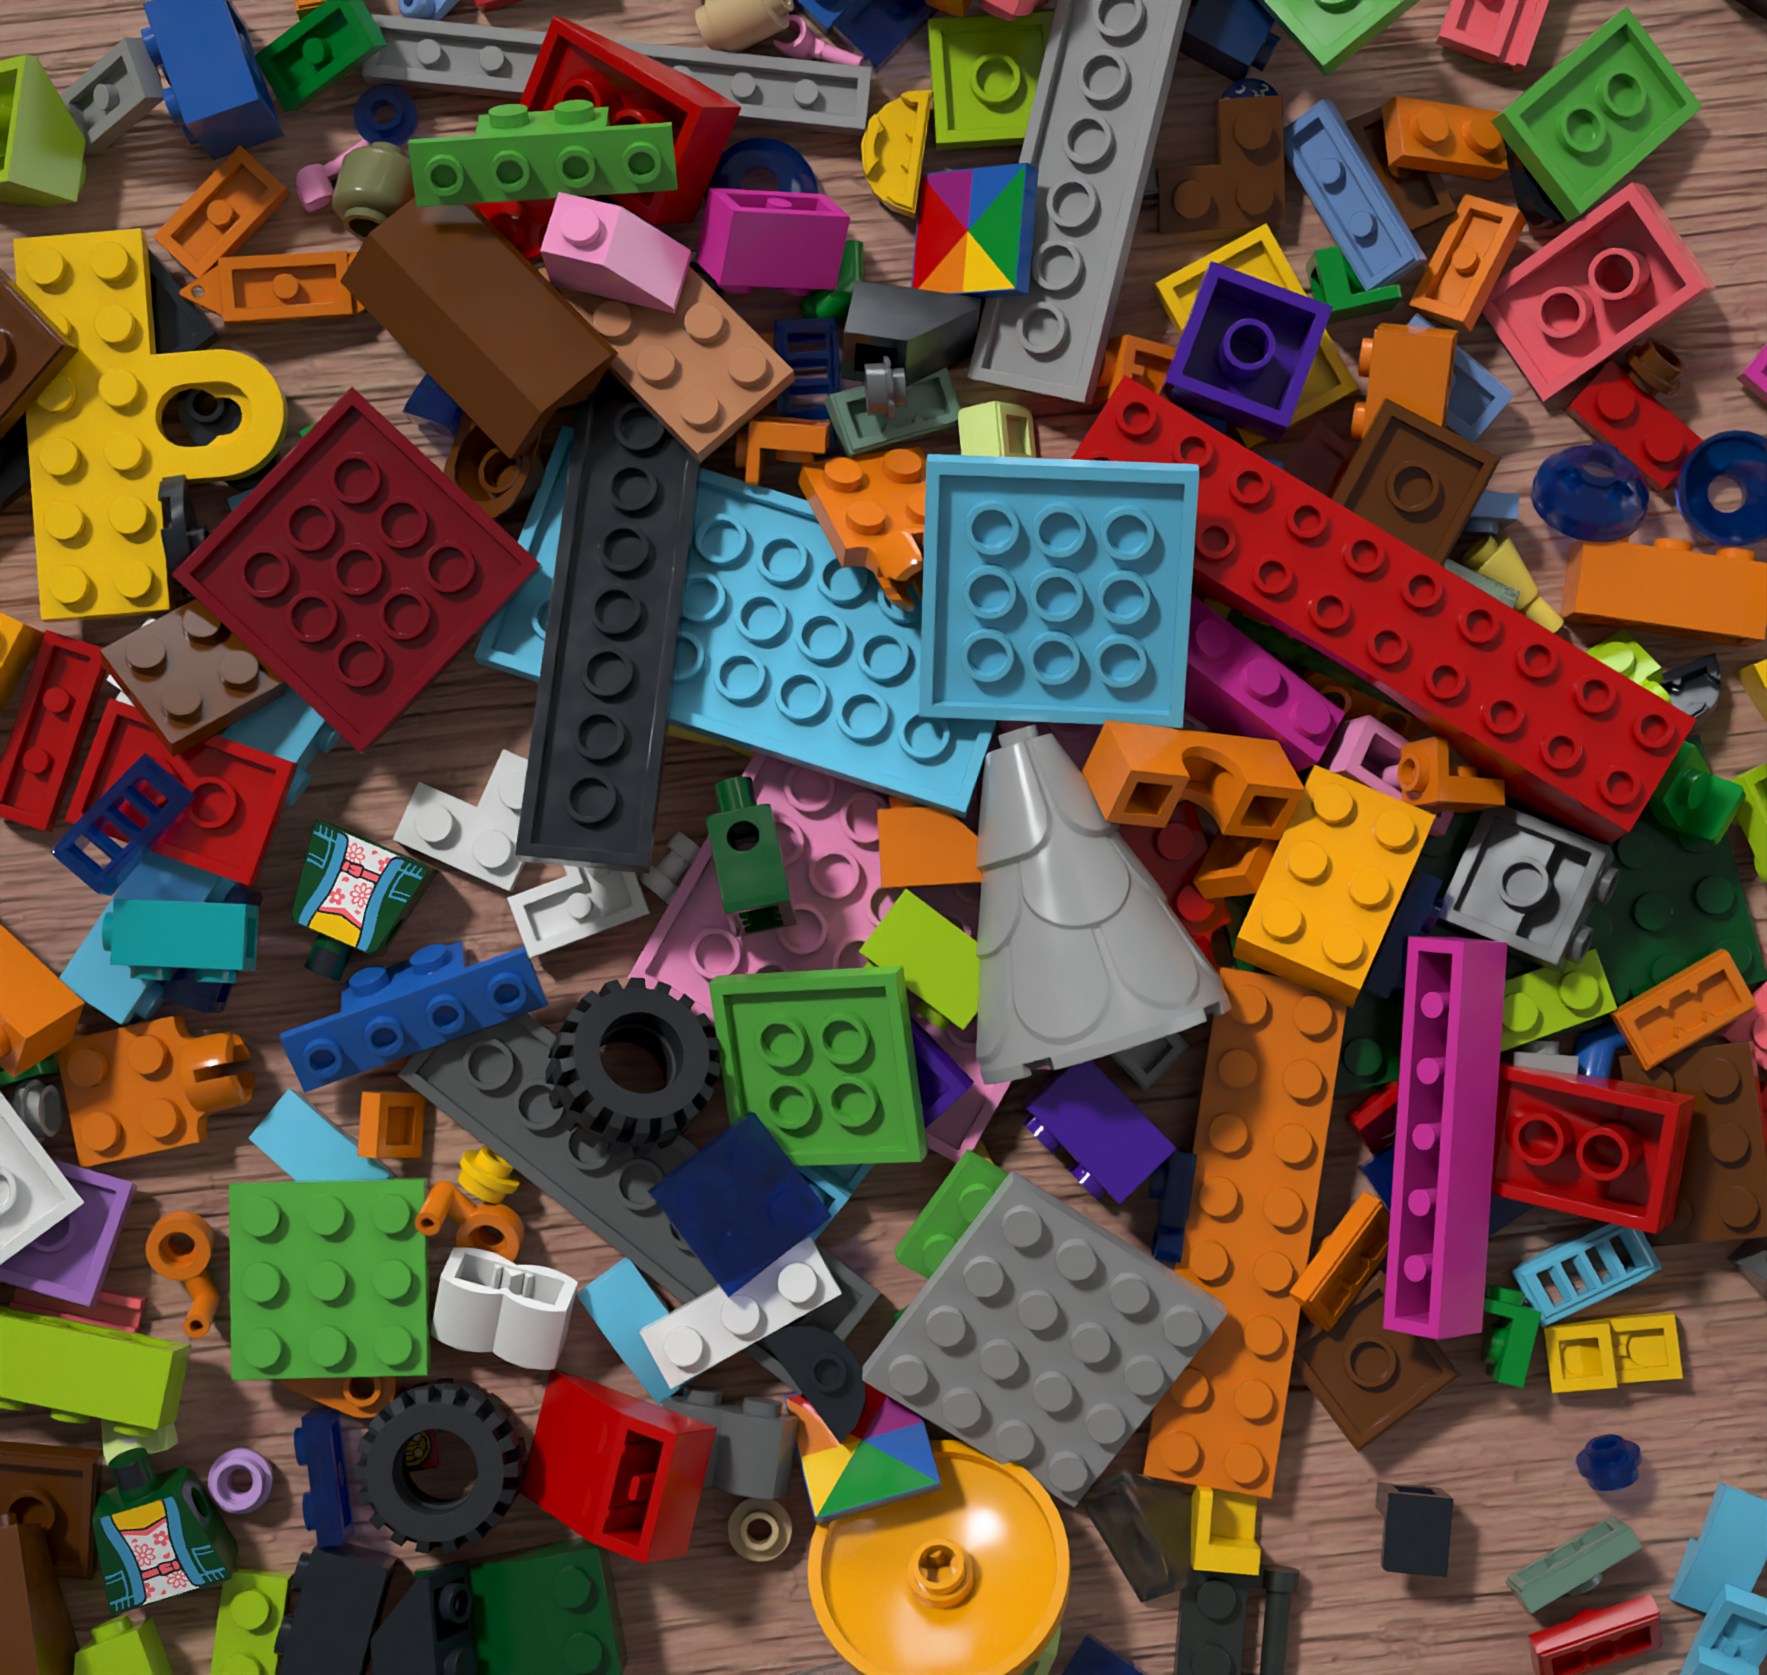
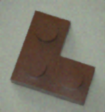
(1245, 183)

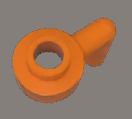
(448, 1200)
(187, 1265)

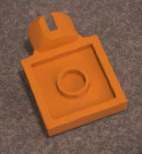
(874, 515)
(148, 1087)

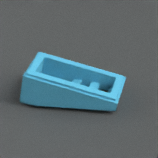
(1618, 1278)

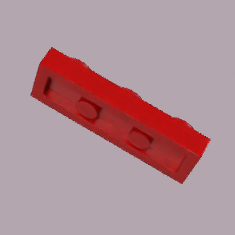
(49, 730)

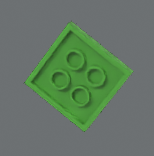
(823, 1062)
(328, 1279)

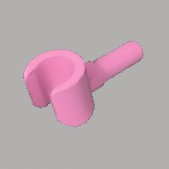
(809, 46)
(315, 185)

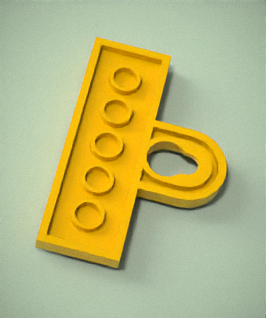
(100, 431)

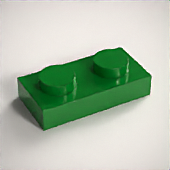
(319, 51)

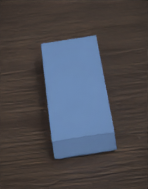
(1350, 197)

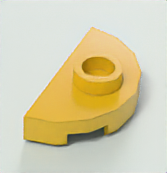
(895, 150)

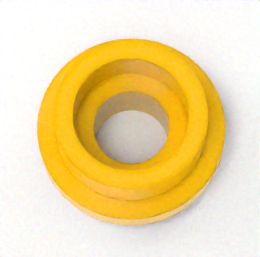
(487, 1175)

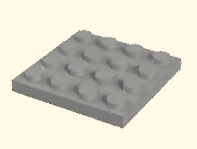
(1043, 1339)

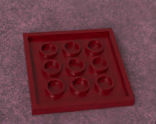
(357, 571)

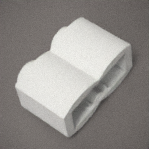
(503, 1308)

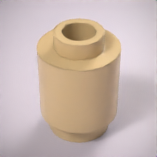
(741, 23)

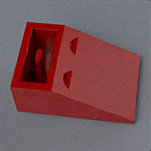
(617, 1468)

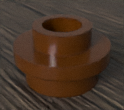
(1655, 367)

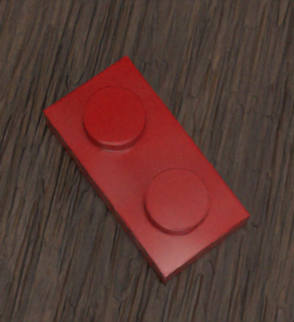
(1635, 423)

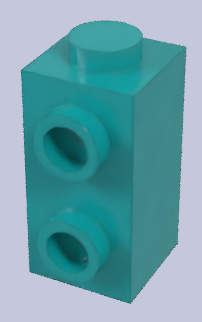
(182, 935)

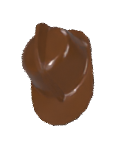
(489, 475)

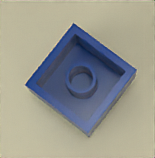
(211, 73)

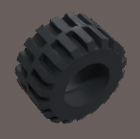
(659, 1026)
(407, 1508)

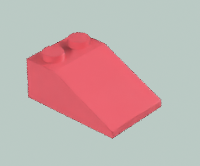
(1595, 291)

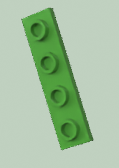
(541, 154)

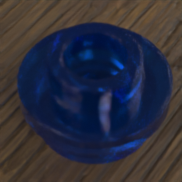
(399, 129)
(1609, 1462)

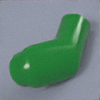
(836, 302)

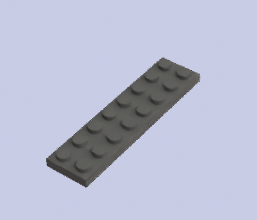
(500, 1095)

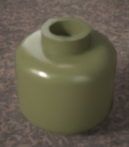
(372, 187)

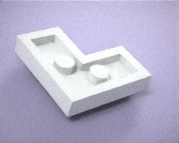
(468, 836)
(576, 907)

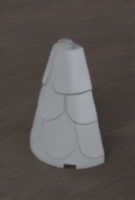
(1071, 925)

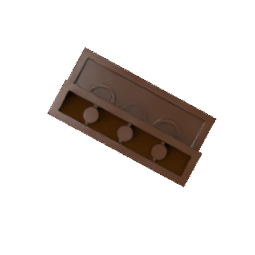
(478, 319)

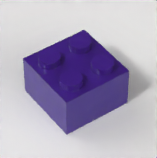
(1245, 351)
(1098, 1128)

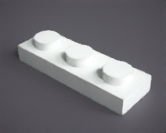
(720, 1326)

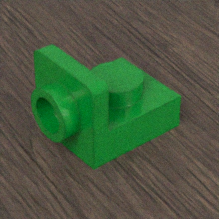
(1695, 799)
(1511, 1342)

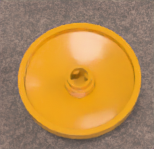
(947, 1577)

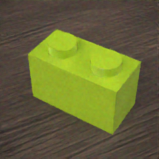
(935, 958)

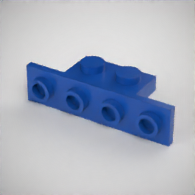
(411, 1009)

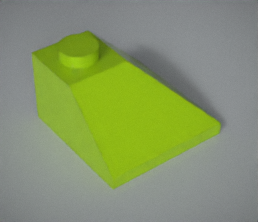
(37, 139)

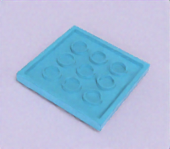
(1057, 589)

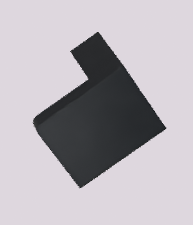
(1415, 1528)

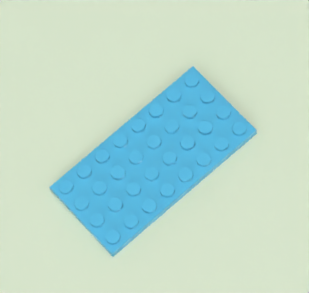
(775, 646)

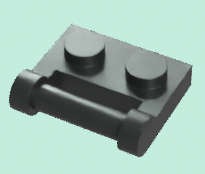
(1215, 1616)

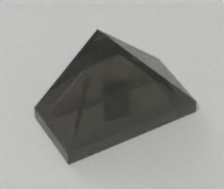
(1144, 1530)

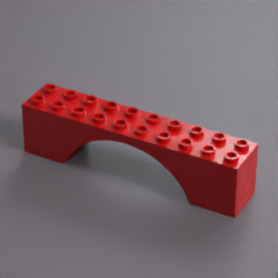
(1502, 689)

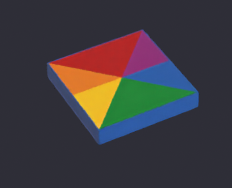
(976, 231)
(873, 1467)

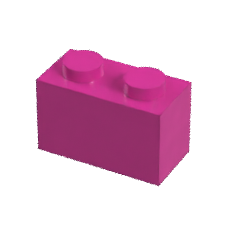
(772, 240)

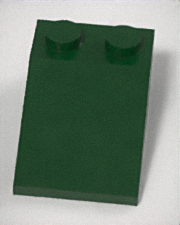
(545, 1611)

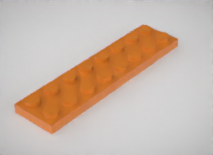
(1250, 1229)

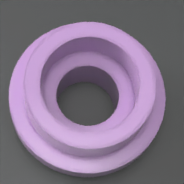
(226, 1494)

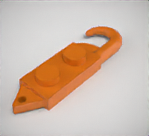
(277, 288)

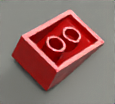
(637, 91)
(1590, 1145)

